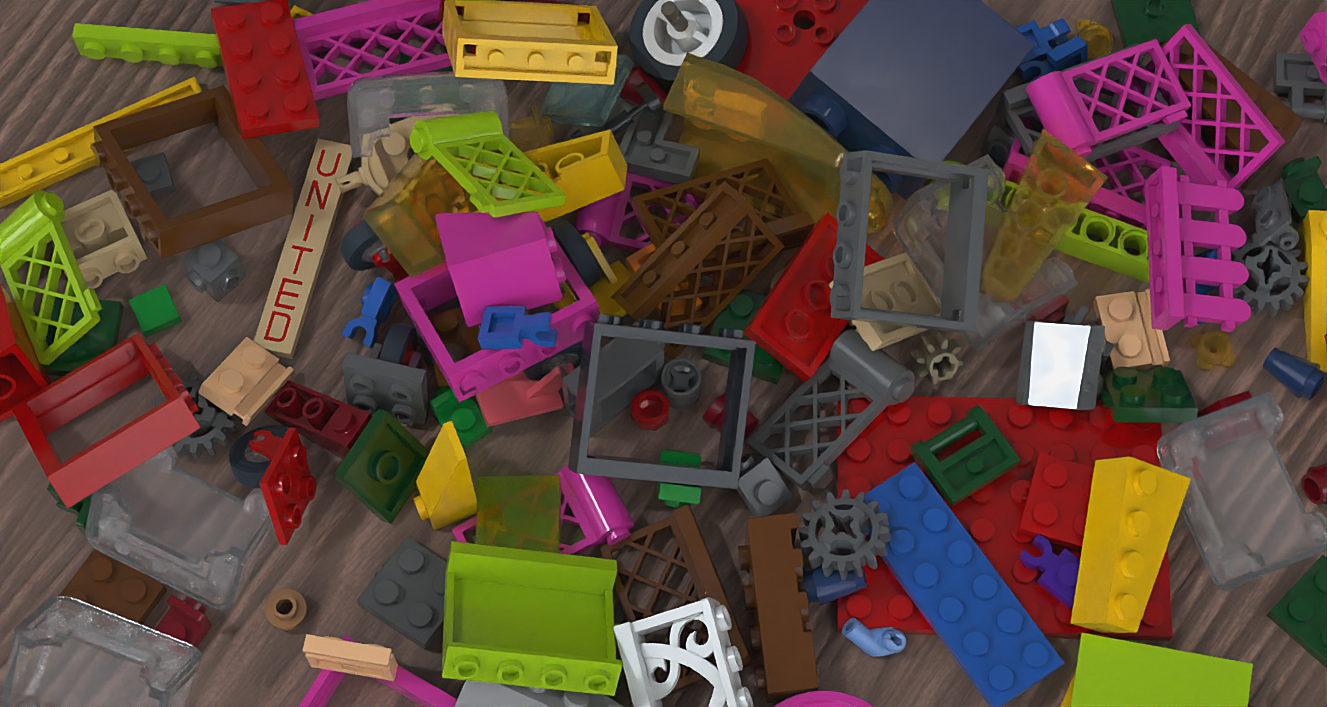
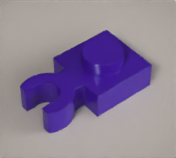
(1059, 571)

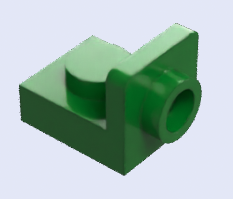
(464, 415)

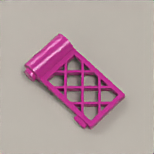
(1071, 122)
(606, 217)
(595, 507)

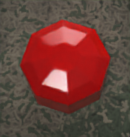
(650, 409)

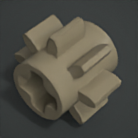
(937, 357)

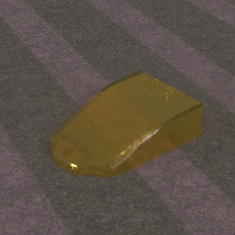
(745, 121)

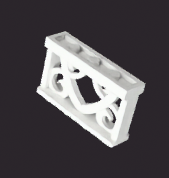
(643, 658)

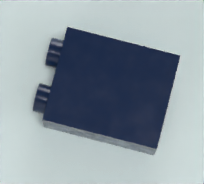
(910, 78)

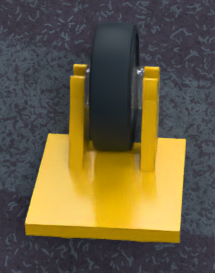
(592, 267)

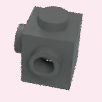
(214, 269)

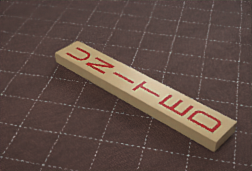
(304, 249)

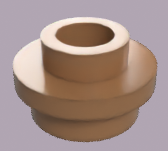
(290, 620)

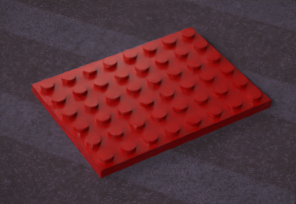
(995, 510)

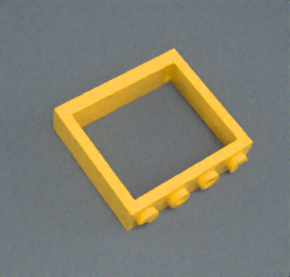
(529, 42)

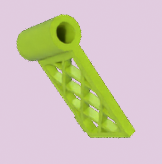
(474, 138)
(25, 239)

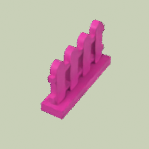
(1171, 258)

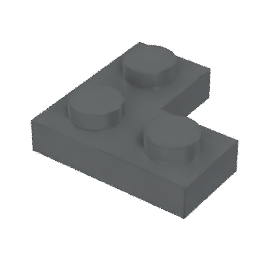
(654, 157)

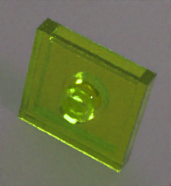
(519, 512)

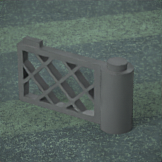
(870, 376)

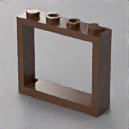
(207, 224)

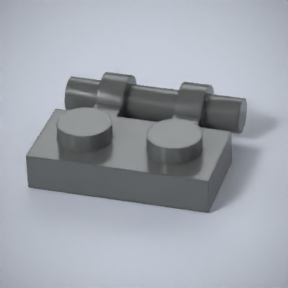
(1298, 76)

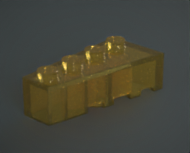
(1041, 209)
(407, 210)

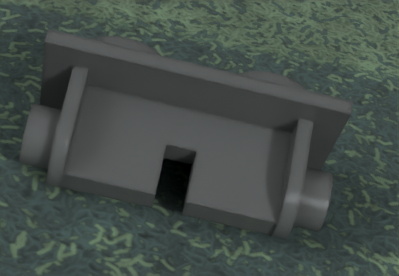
(1273, 216)

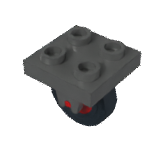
(389, 378)

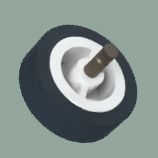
(670, 28)

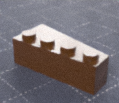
(1279, 115)
(778, 607)

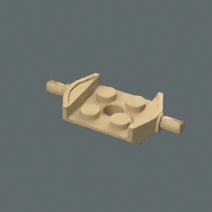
(387, 158)

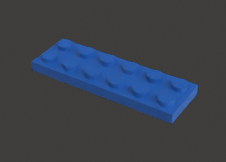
(960, 591)

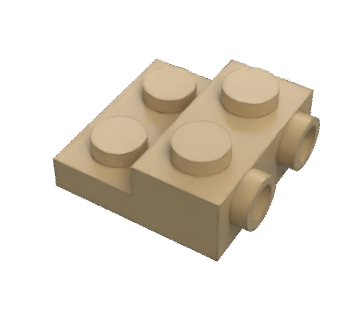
(102, 238)

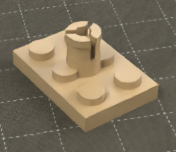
(898, 287)

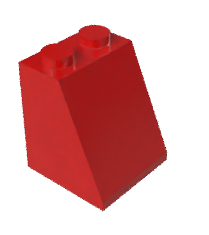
(19, 366)

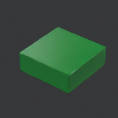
(155, 310)

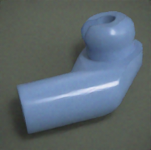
(874, 641)

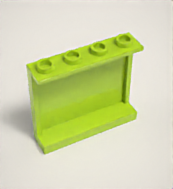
(530, 619)
(1145, 675)

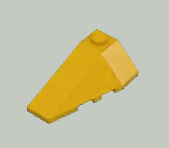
(1314, 252)
(445, 482)

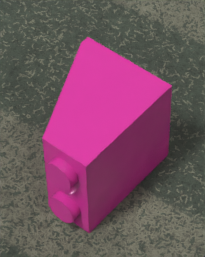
(500, 261)

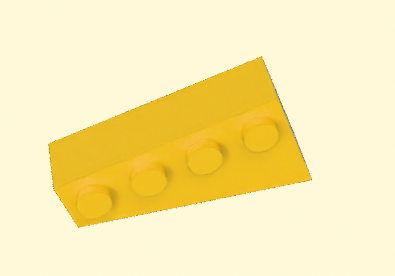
(581, 167)
(1124, 542)

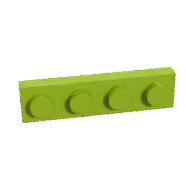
(147, 44)

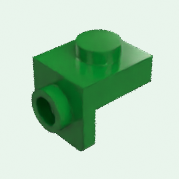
(678, 494)

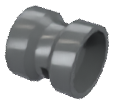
(681, 375)

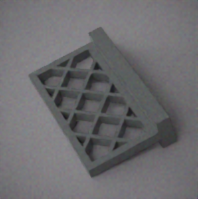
(1016, 105)

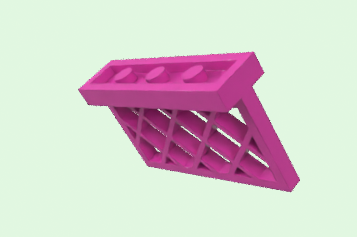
(369, 22)
(1186, 142)
(1108, 203)

